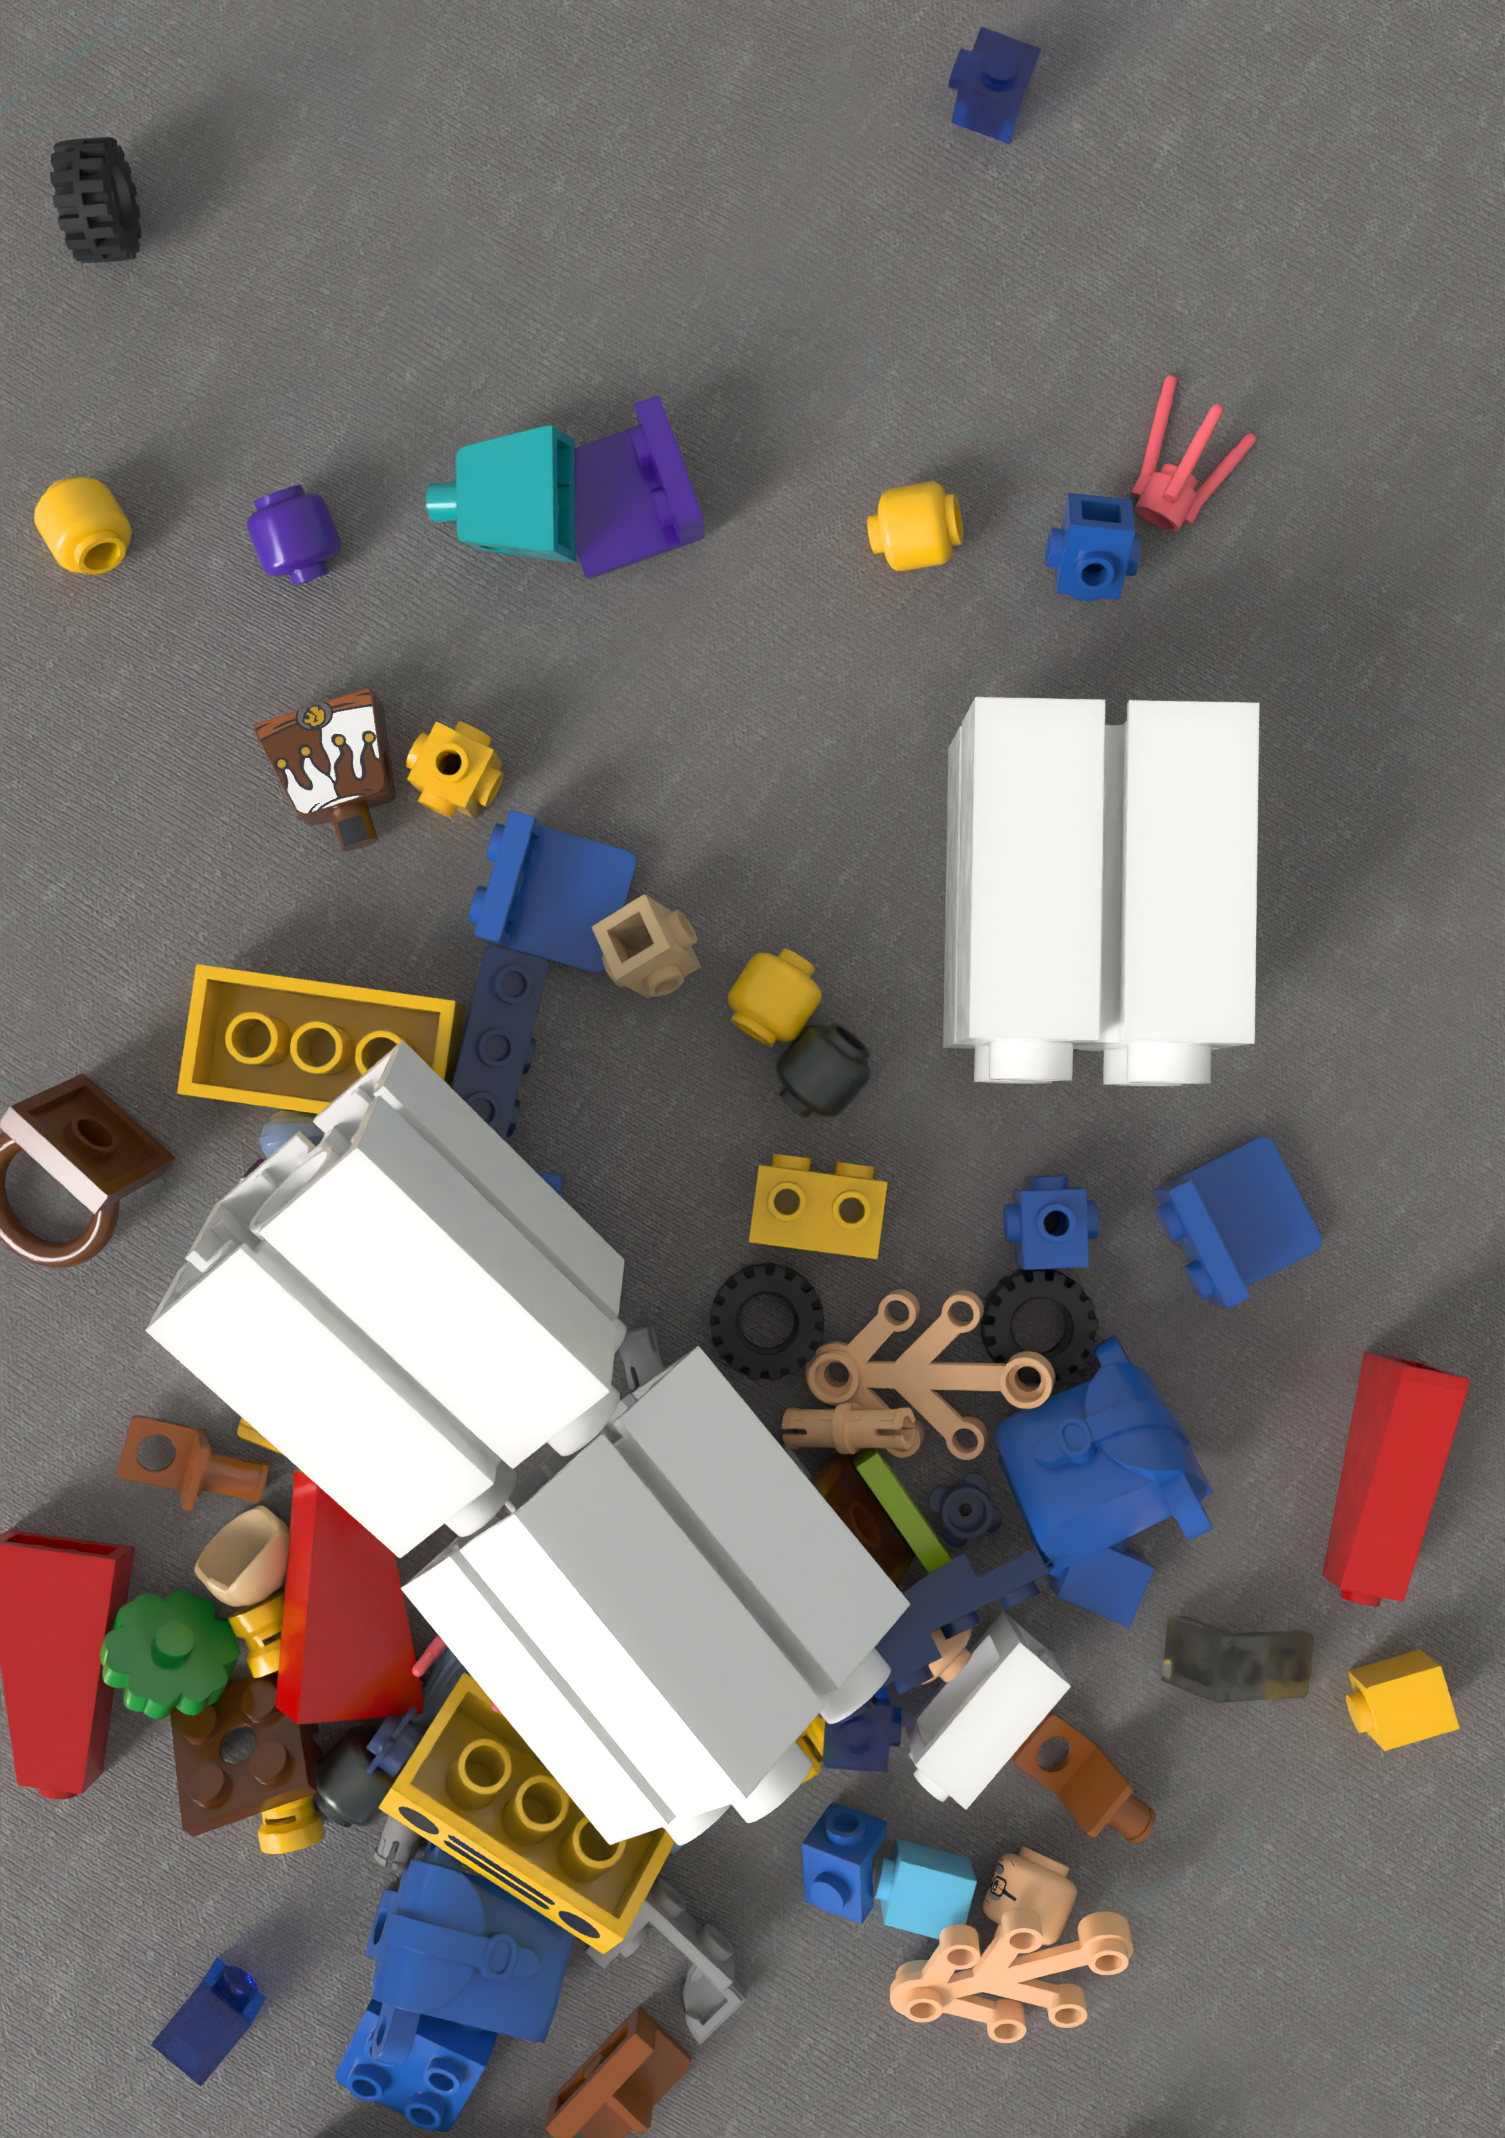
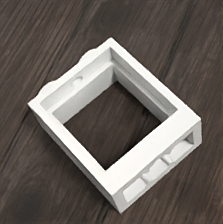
(984, 1712)

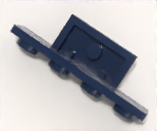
(498, 1036)

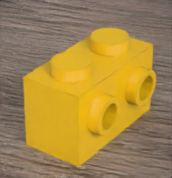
(818, 1209)

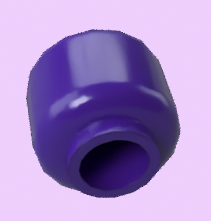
(293, 534)

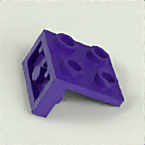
(633, 495)

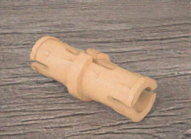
(849, 1428)

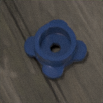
(960, 1527)
(394, 1743)

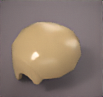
(246, 1558)

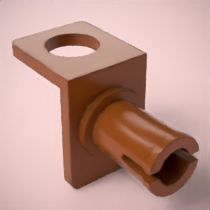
(193, 1466)
(1086, 1782)

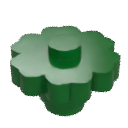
(169, 1654)

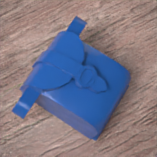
(1101, 1464)
(461, 1955)

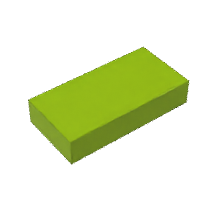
(901, 1509)

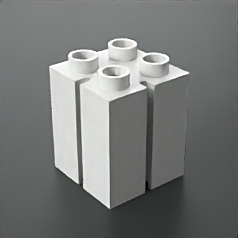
(1101, 888)
(402, 1308)
(667, 1611)

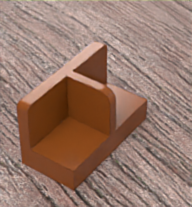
(619, 2082)

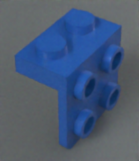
(550, 892)
(1237, 1221)
(435, 2076)

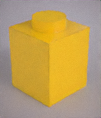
(1401, 1700)

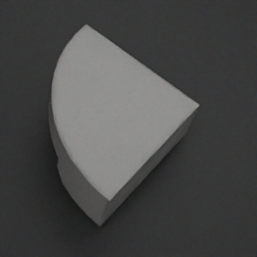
(706, 2003)

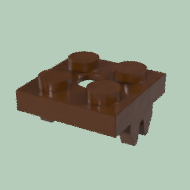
(274, 1773)

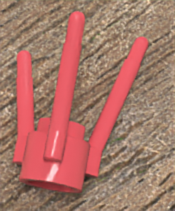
(1169, 495)

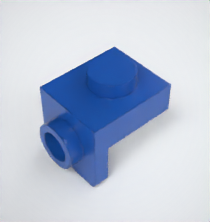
(840, 1861)

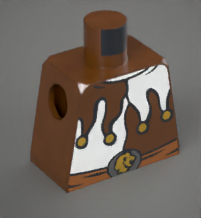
(334, 763)

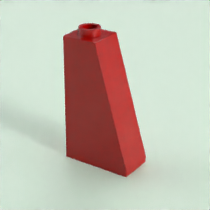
(1390, 1475)
(53, 1619)
(343, 1619)

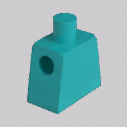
(513, 495)

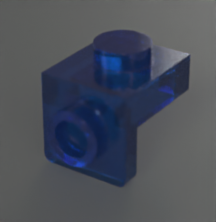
(865, 1739)

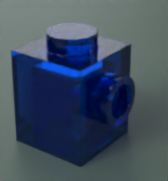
(993, 84)

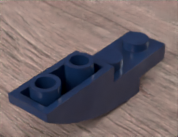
(949, 1602)

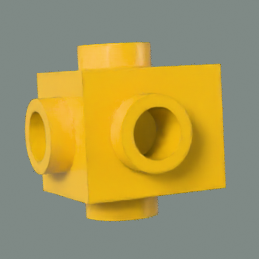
(467, 789)

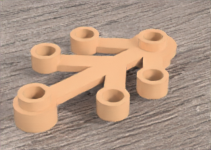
(918, 1377)
(931, 1987)

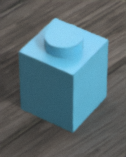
(924, 1889)

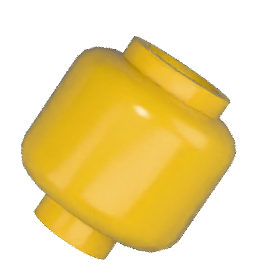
(83, 525)
(916, 526)
(774, 997)

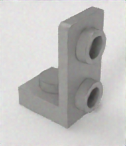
(667, 1912)

